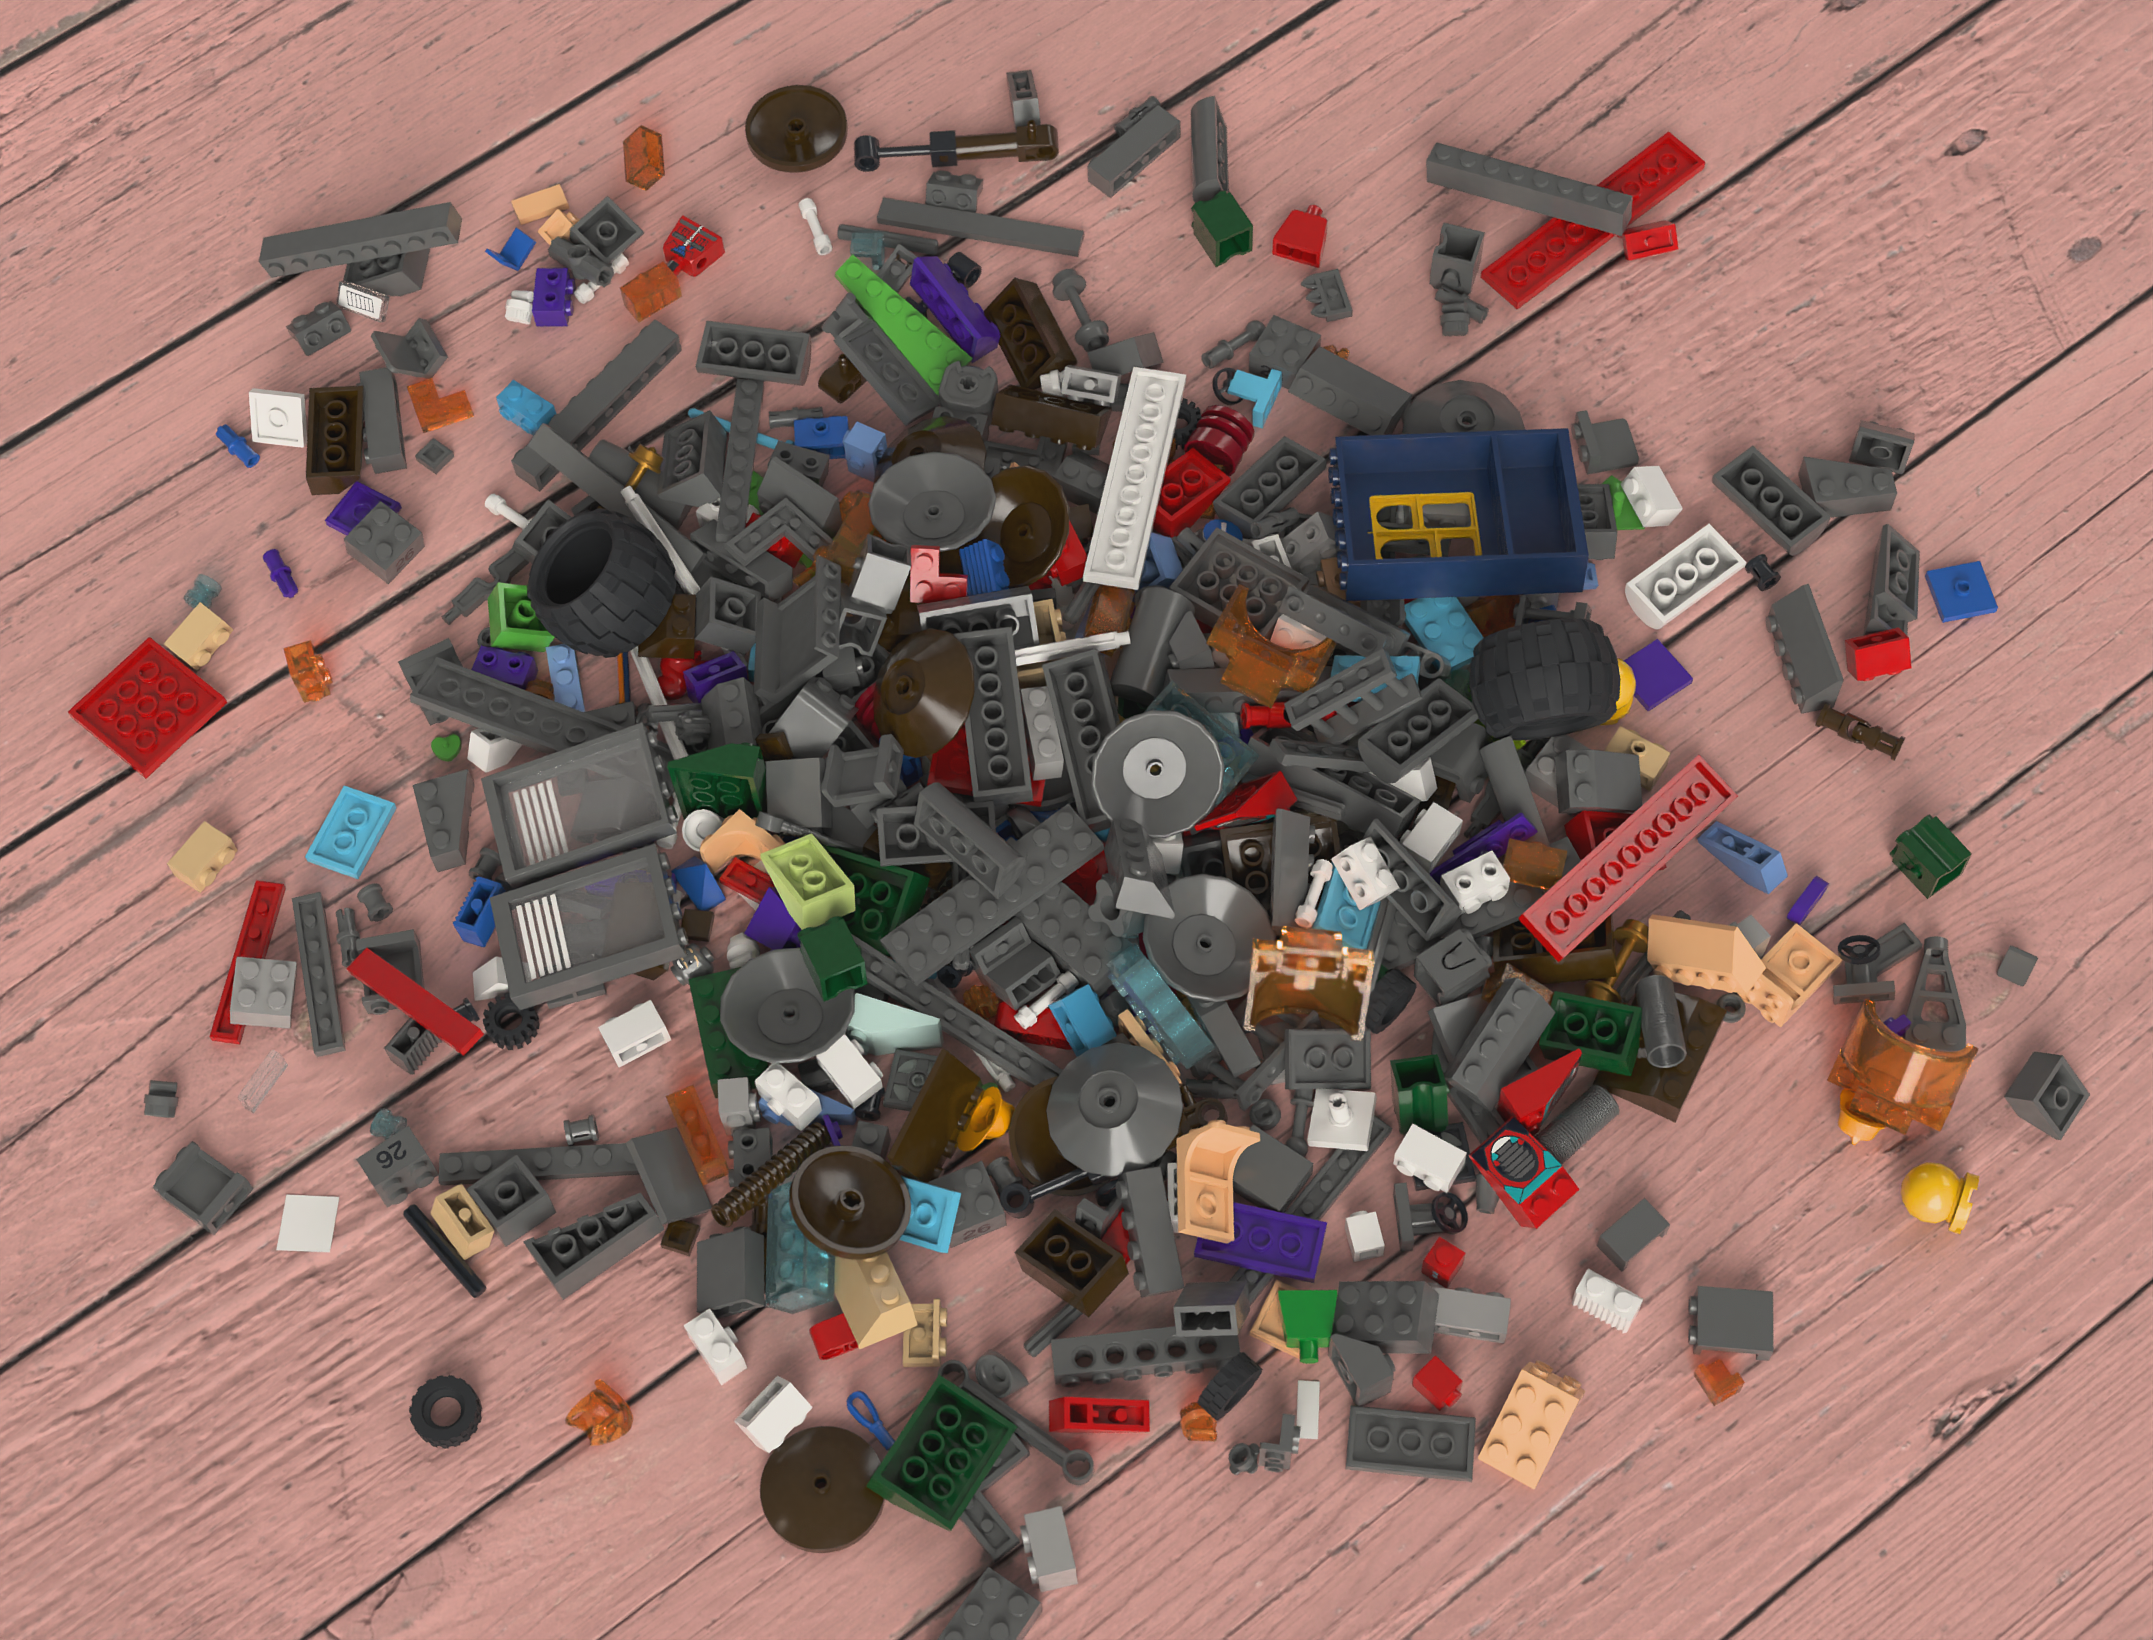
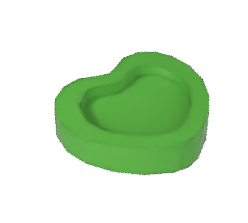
(446, 748)

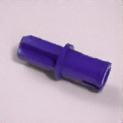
(280, 573)

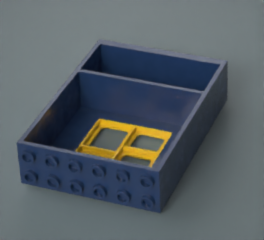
(1518, 500)

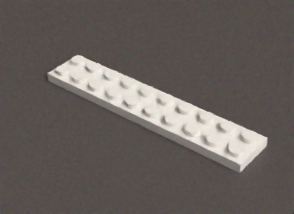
(1135, 479)

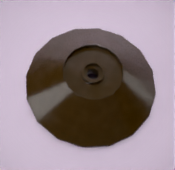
(935, 435)
(1030, 502)
(924, 692)

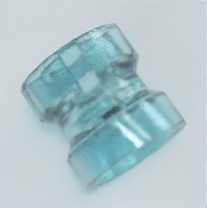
(203, 591)

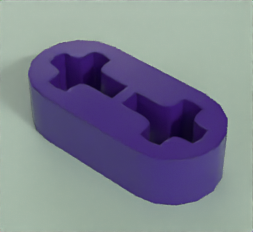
(1807, 900)

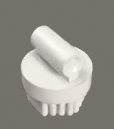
(519, 307)
(1052, 382)
(741, 950)

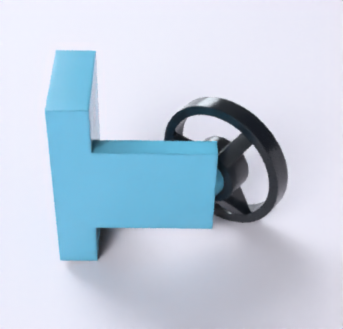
(1252, 388)

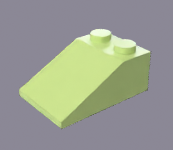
(809, 881)

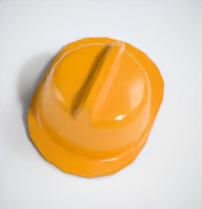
(988, 1120)
(1854, 1124)

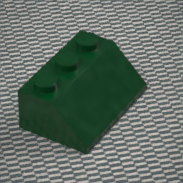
(1600, 1028)

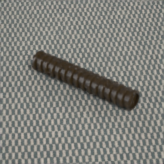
(770, 1175)

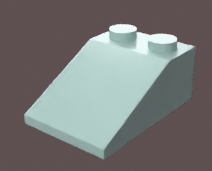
(888, 1027)

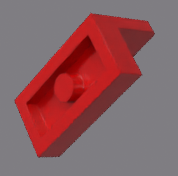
(1649, 240)

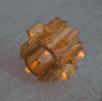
(981, 1001)

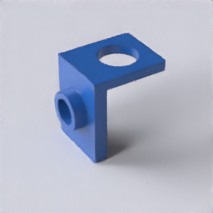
(515, 250)

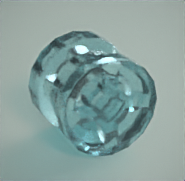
(387, 1124)

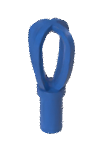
(875, 1428)

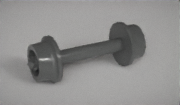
(1069, 286)

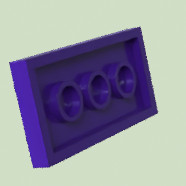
(1269, 1243)

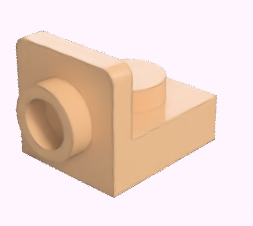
(558, 226)

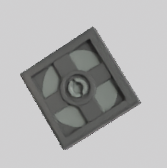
(907, 1078)

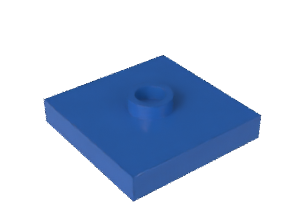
(1961, 591)

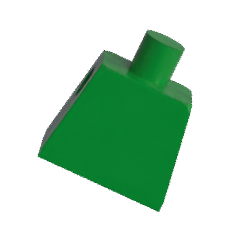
(1307, 1320)

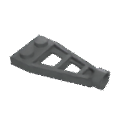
(1930, 1034)

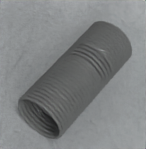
(1660, 1021)
(1580, 1122)

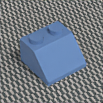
(1161, 563)

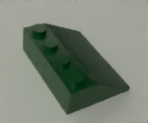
(721, 781)
(882, 896)
(942, 1455)

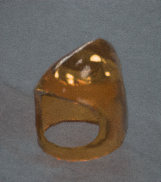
(603, 1416)

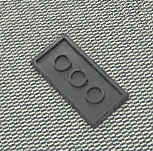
(1411, 1443)

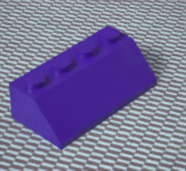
(953, 307)

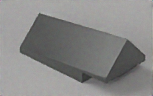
(1893, 584)

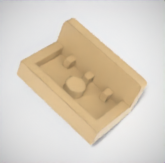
(923, 1342)

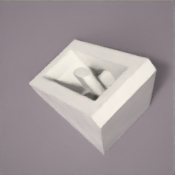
(490, 980)

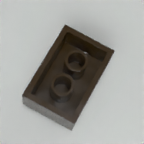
(1072, 1263)

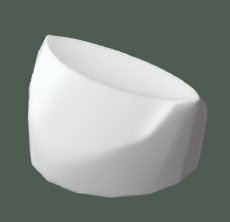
(700, 825)

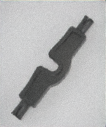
(479, 590)
(1489, 808)

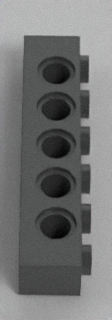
(1129, 1345)

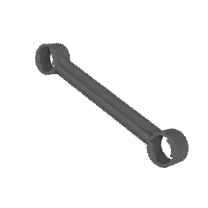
(1025, 1429)

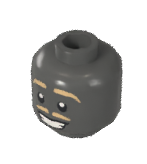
(695, 964)

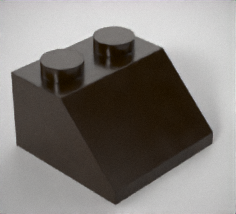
(675, 633)

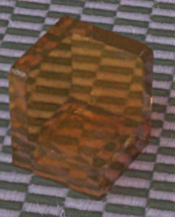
(1718, 1381)

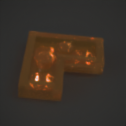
(436, 411)

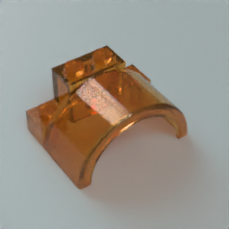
(1258, 665)
(1308, 974)
(1895, 1077)

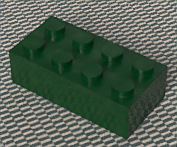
(721, 1056)

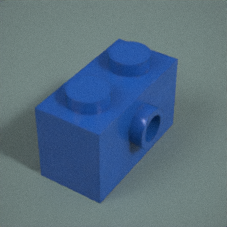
(822, 435)

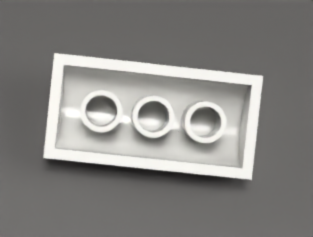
(1682, 577)

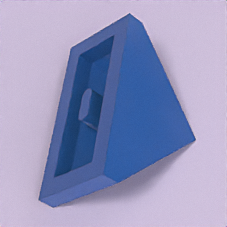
(699, 884)

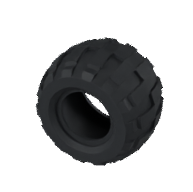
(601, 583)
(1544, 679)

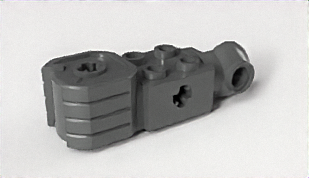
(968, 395)

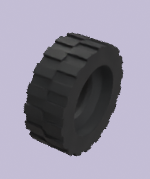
(1388, 1000)
(1229, 1386)
(433, 1391)

